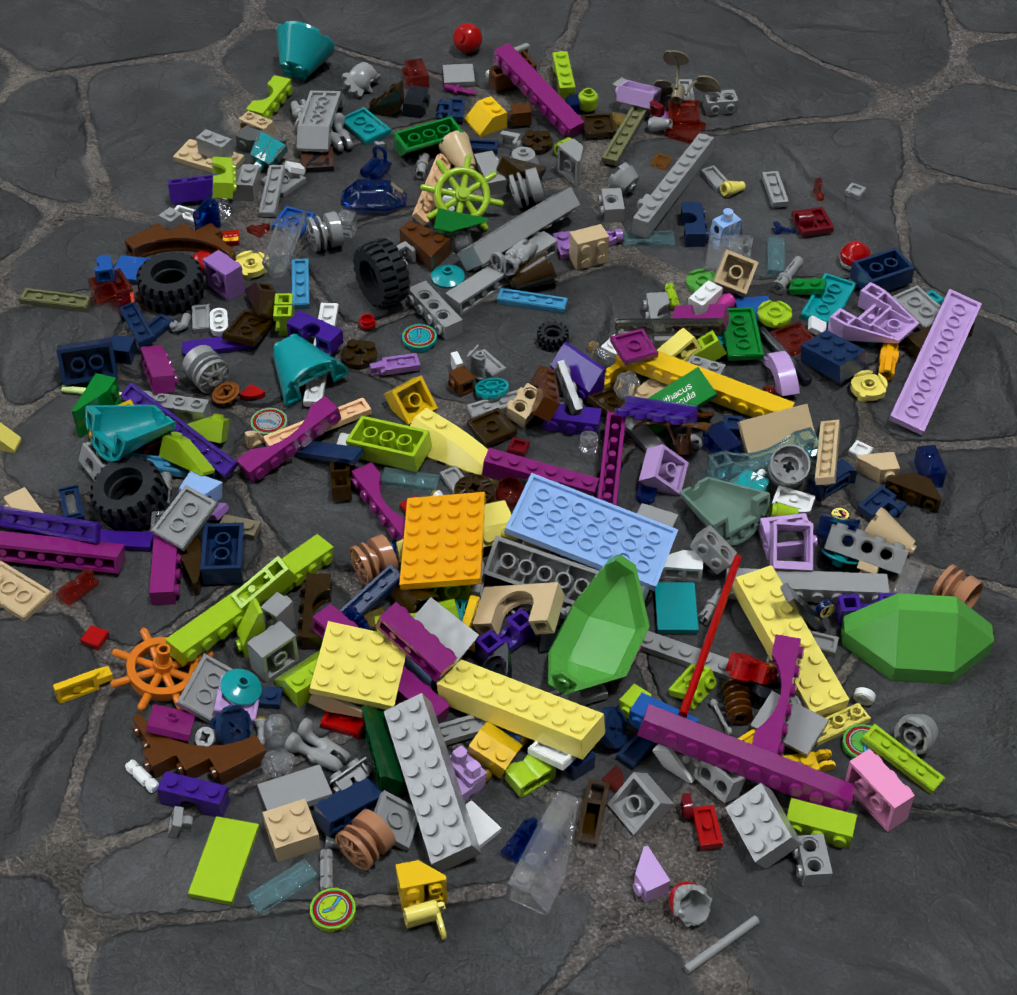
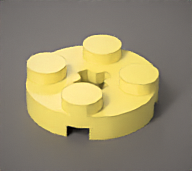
(253, 270)
(866, 393)

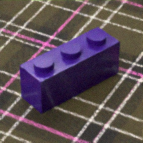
(190, 189)

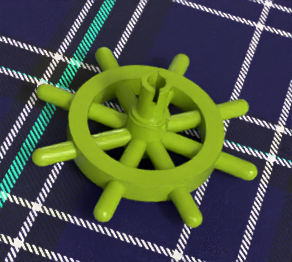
(462, 194)

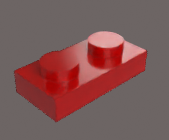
(707, 827)

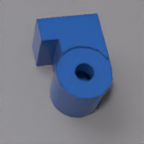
(104, 271)

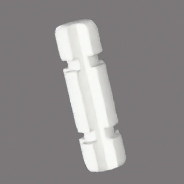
(142, 776)

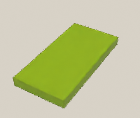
(223, 861)

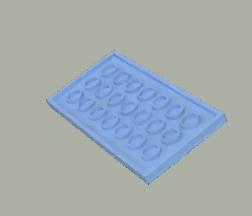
(589, 529)

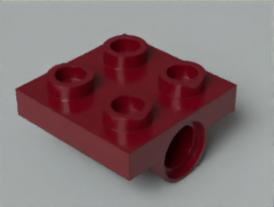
(812, 221)

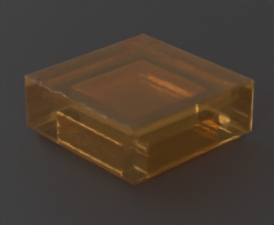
(661, 161)

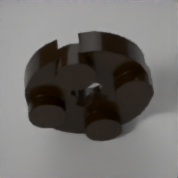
(538, 141)
(365, 348)

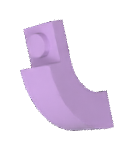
(783, 372)

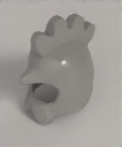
(360, 78)

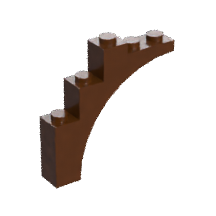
(181, 238)
(222, 761)

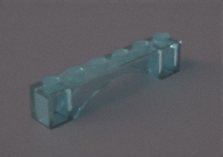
(728, 465)

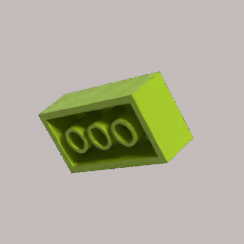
(390, 443)

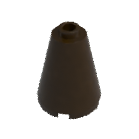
(534, 274)
(413, 599)

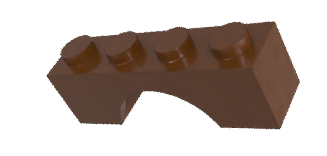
(547, 397)

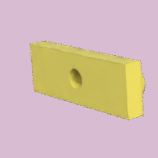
(842, 720)

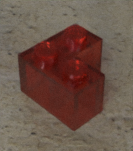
(118, 290)

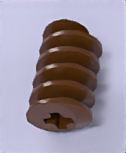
(737, 702)

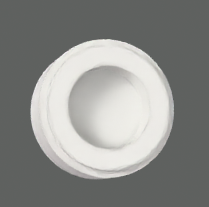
(864, 696)

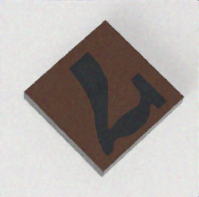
(317, 161)

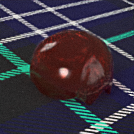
(509, 490)

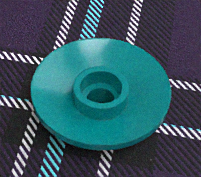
(447, 276)
(839, 559)
(237, 692)

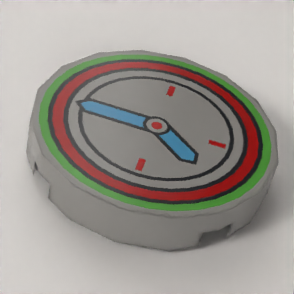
(268, 421)

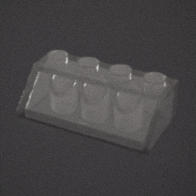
(283, 244)

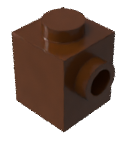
(520, 114)
(461, 381)

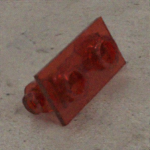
(76, 588)

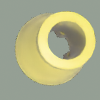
(730, 188)

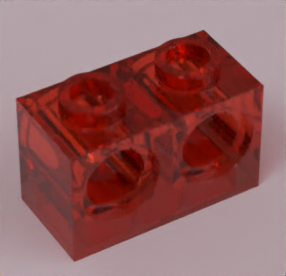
(416, 73)

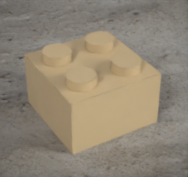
(588, 247)
(735, 273)
(291, 830)

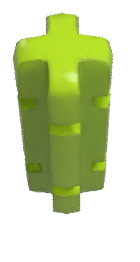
(672, 295)

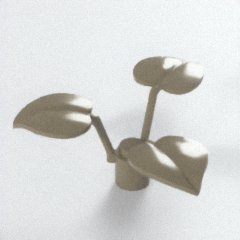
(703, 83)

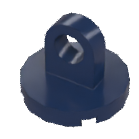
(232, 724)
(615, 725)

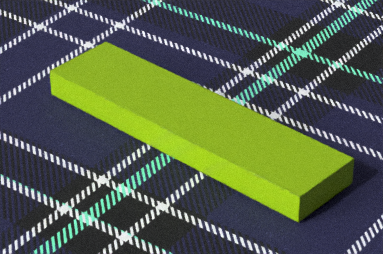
(902, 759)

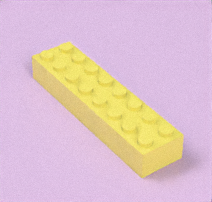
(772, 615)
(522, 709)

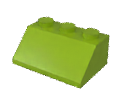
(298, 679)

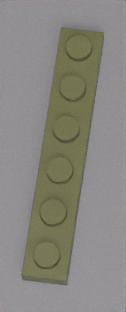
(624, 135)

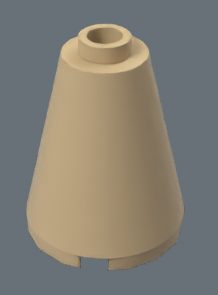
(456, 147)
(887, 527)

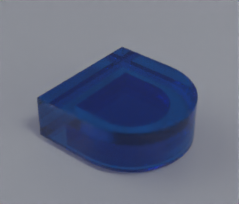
(646, 494)

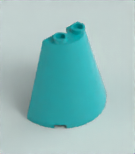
(300, 363)
(125, 428)

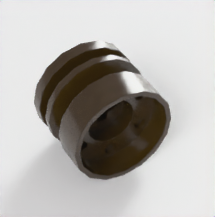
(476, 483)

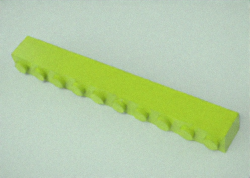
(227, 615)

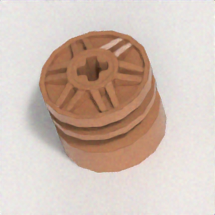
(372, 559)
(953, 583)
(365, 839)

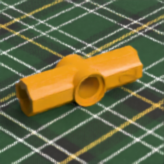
(888, 360)

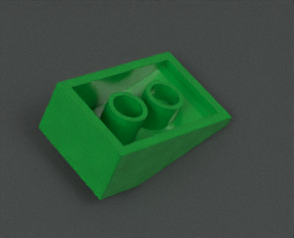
(452, 221)
(100, 391)

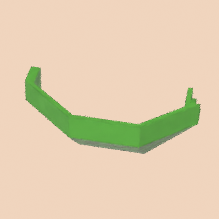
(600, 630)
(918, 637)

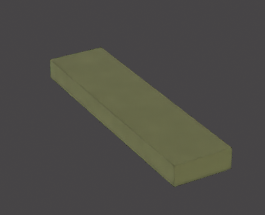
(55, 300)

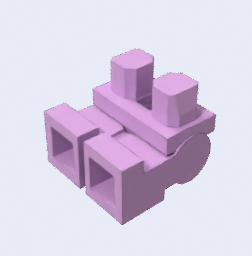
(468, 772)

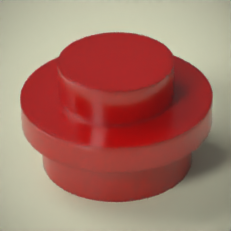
(366, 321)

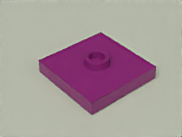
(634, 347)
(170, 722)

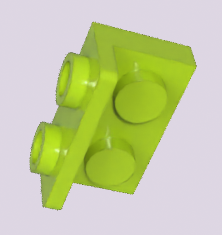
(705, 685)

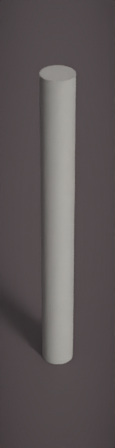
(721, 944)

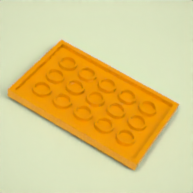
(443, 541)

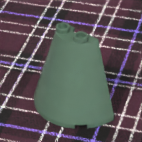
(727, 507)

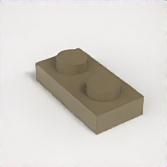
(251, 527)

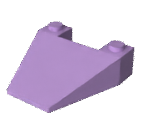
(881, 322)

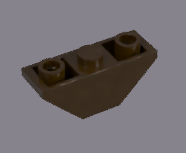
(388, 101)
(512, 166)
(262, 299)
(915, 490)

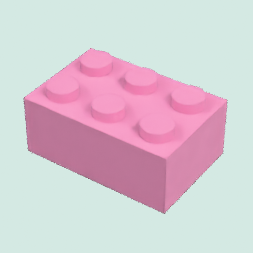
(879, 790)

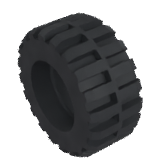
(168, 268)
(381, 272)
(119, 478)

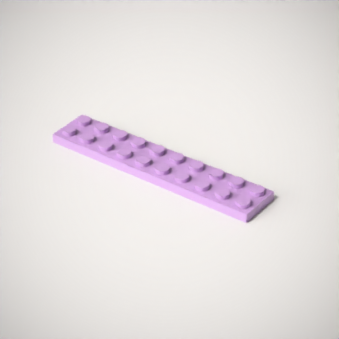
(935, 362)

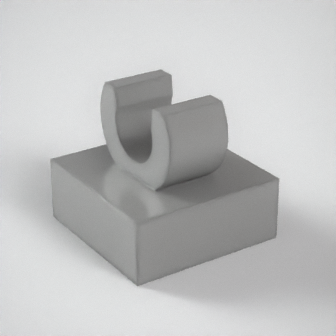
(179, 822)

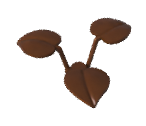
(683, 442)

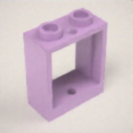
(637, 93)
(798, 525)
(784, 549)

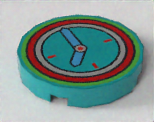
(419, 337)

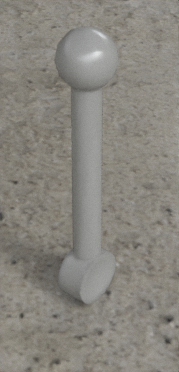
(713, 703)

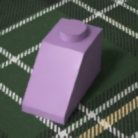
(650, 877)

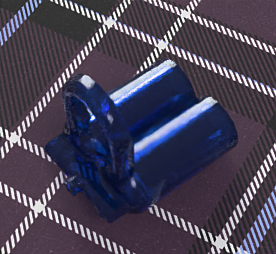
(376, 167)

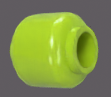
(588, 100)

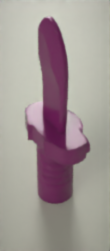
(456, 89)

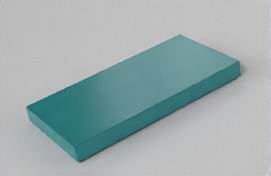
(835, 297)

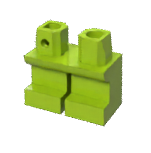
(283, 311)

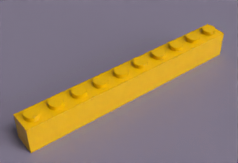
(729, 392)

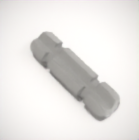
(326, 869)

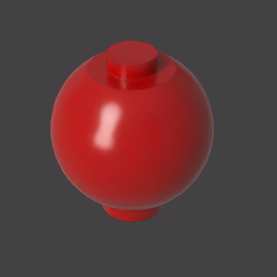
(467, 38)

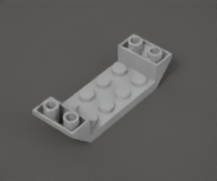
(317, 120)

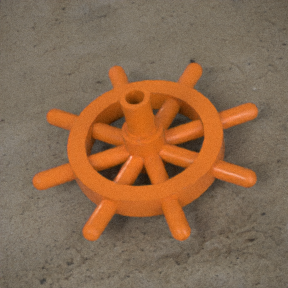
(160, 669)

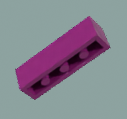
(158, 369)
(165, 573)
(416, 641)

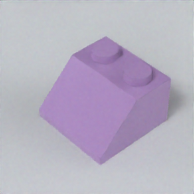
(663, 470)

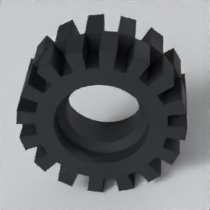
(549, 329)

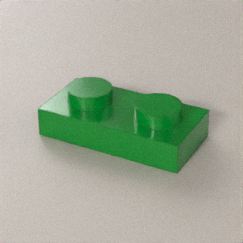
(807, 286)

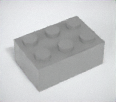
(763, 826)

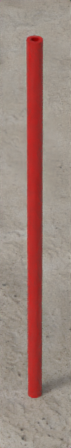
(710, 637)

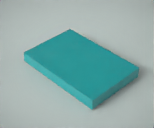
(366, 126)
(676, 608)

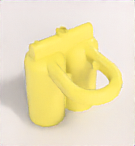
(425, 913)

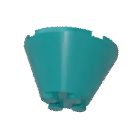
(302, 49)

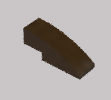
(340, 481)
(191, 564)
(593, 811)

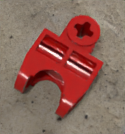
(747, 668)

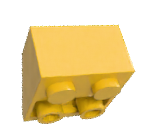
(420, 884)

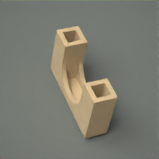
(499, 600)

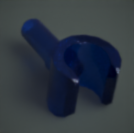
(779, 229)

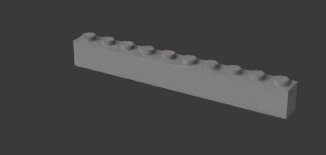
(672, 186)

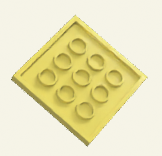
(358, 667)

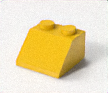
(486, 117)
(410, 399)
(494, 749)

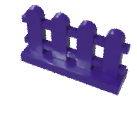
(658, 410)

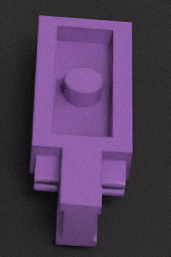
(395, 365)

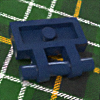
(455, 108)
(881, 498)

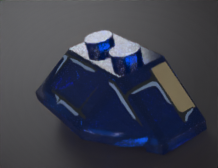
(373, 195)

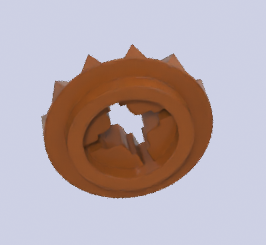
(219, 393)

